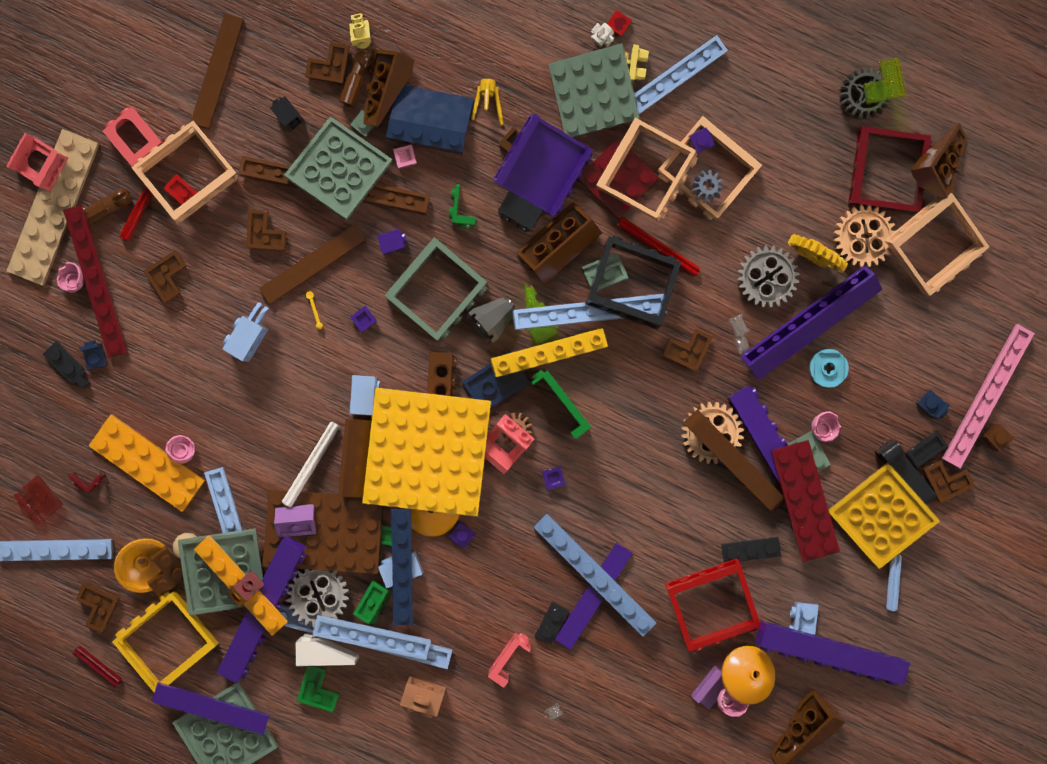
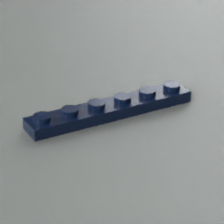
(402, 566)

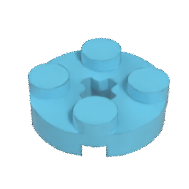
(836, 376)

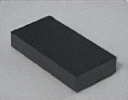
(926, 449)

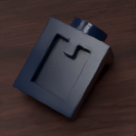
(94, 355)
(933, 405)

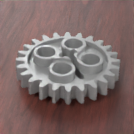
(777, 290)
(333, 589)

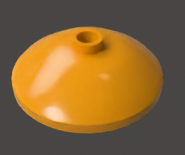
(432, 523)
(135, 574)
(739, 678)

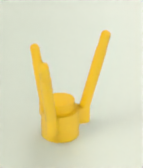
(487, 89)

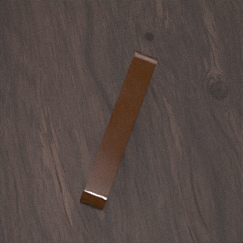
(734, 460)

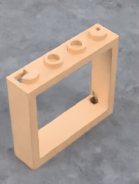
(732, 148)
(622, 151)
(202, 197)
(919, 221)

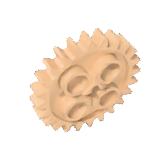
(847, 237)
(728, 425)

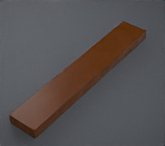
(217, 70)
(312, 264)

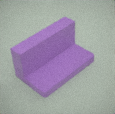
(295, 521)
(709, 688)

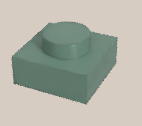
(359, 126)

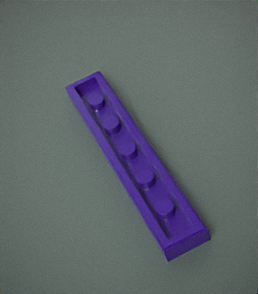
(591, 598)
(210, 708)

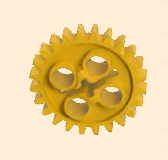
(817, 253)

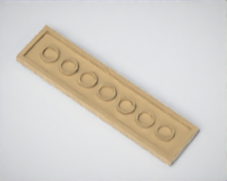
(46, 219)

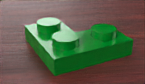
(312, 691)

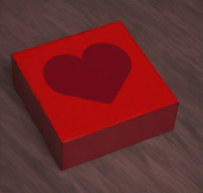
(619, 23)

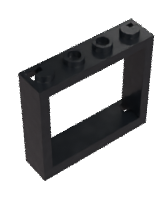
(623, 310)

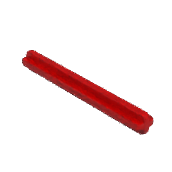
(655, 244)

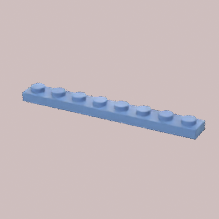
(595, 575)

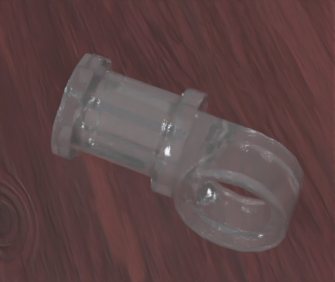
(739, 329)

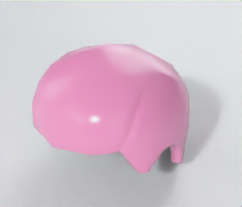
(70, 278)
(825, 426)
(180, 449)
(729, 705)

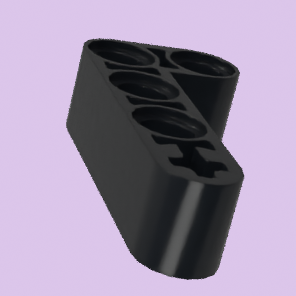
(894, 455)

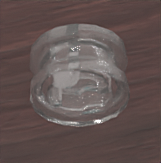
(553, 712)

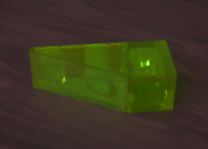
(539, 334)

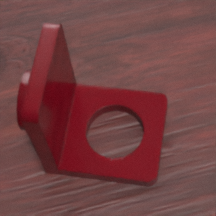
(82, 485)
(245, 588)

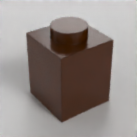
(997, 437)

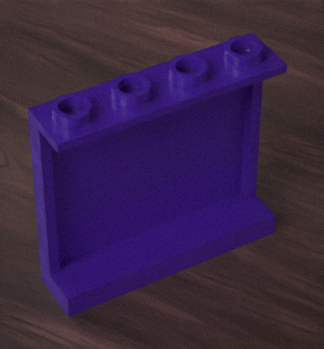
(543, 165)

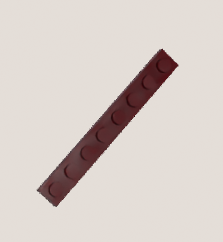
(95, 281)

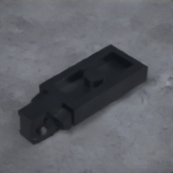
(66, 364)

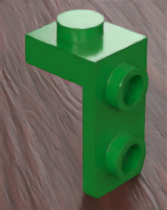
(464, 221)

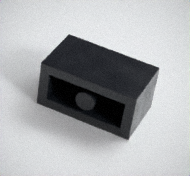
(286, 113)
(519, 211)

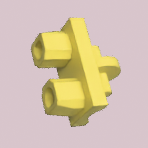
(360, 32)
(637, 55)

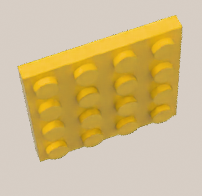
(883, 515)

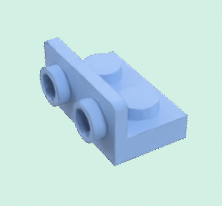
(804, 617)

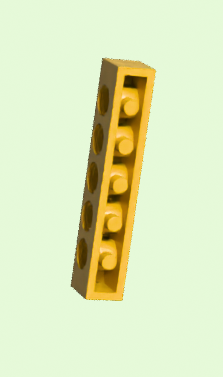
(548, 352)

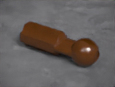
(355, 80)
(108, 205)

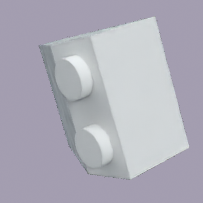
(321, 651)

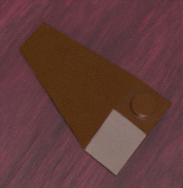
(388, 76)
(939, 164)
(811, 725)

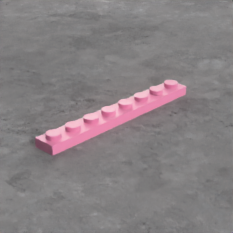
(988, 396)

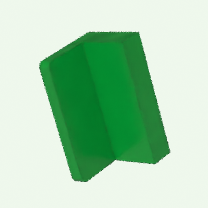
(373, 603)

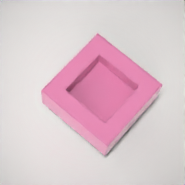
(405, 156)

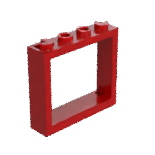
(702, 577)

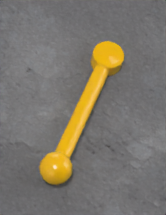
(310, 296)

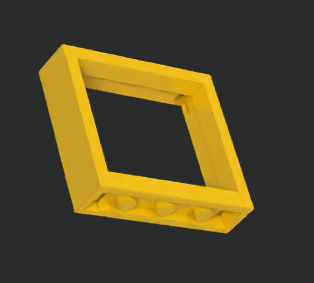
(137, 663)

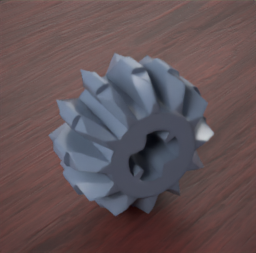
(701, 189)

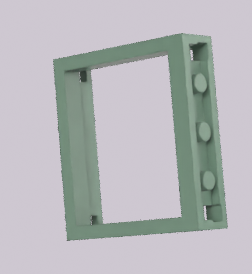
(456, 317)

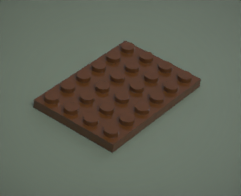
(344, 537)

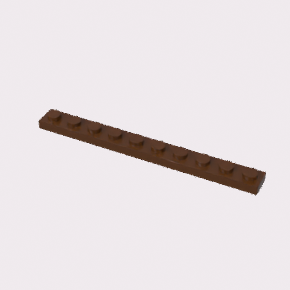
(378, 195)

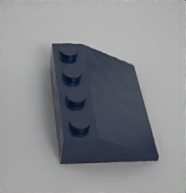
(430, 119)

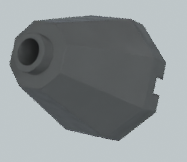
(491, 318)

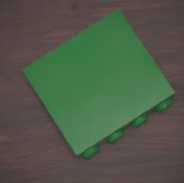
(582, 425)

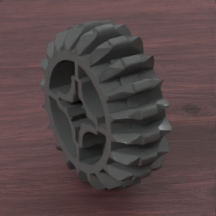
(858, 90)

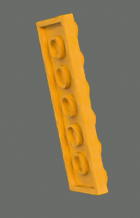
(146, 463)

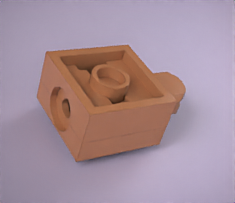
(422, 697)

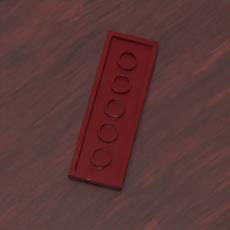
(805, 501)

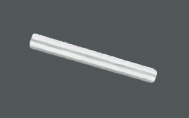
(310, 464)

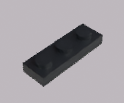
(751, 549)

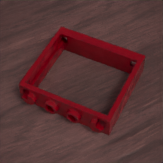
(859, 163)

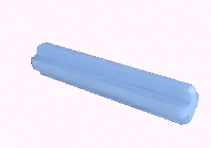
(894, 583)

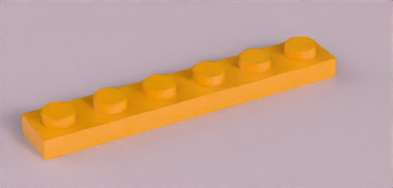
(230, 574)

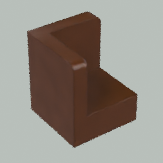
(507, 142)

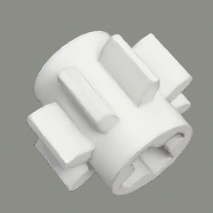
(602, 35)

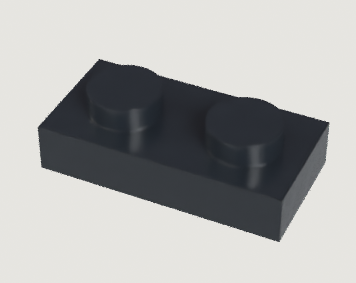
(551, 623)

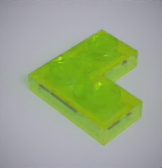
(890, 87)

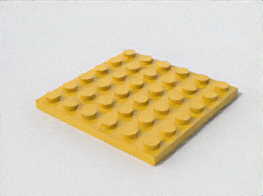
(426, 452)

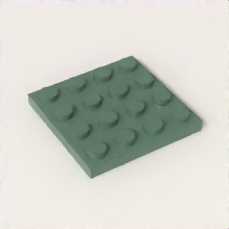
(594, 91)
(338, 168)
(203, 587)
(223, 743)

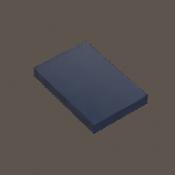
(486, 387)

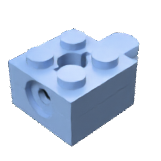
(247, 334)

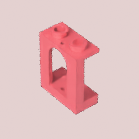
(132, 115)
(51, 169)
(498, 456)
(496, 672)

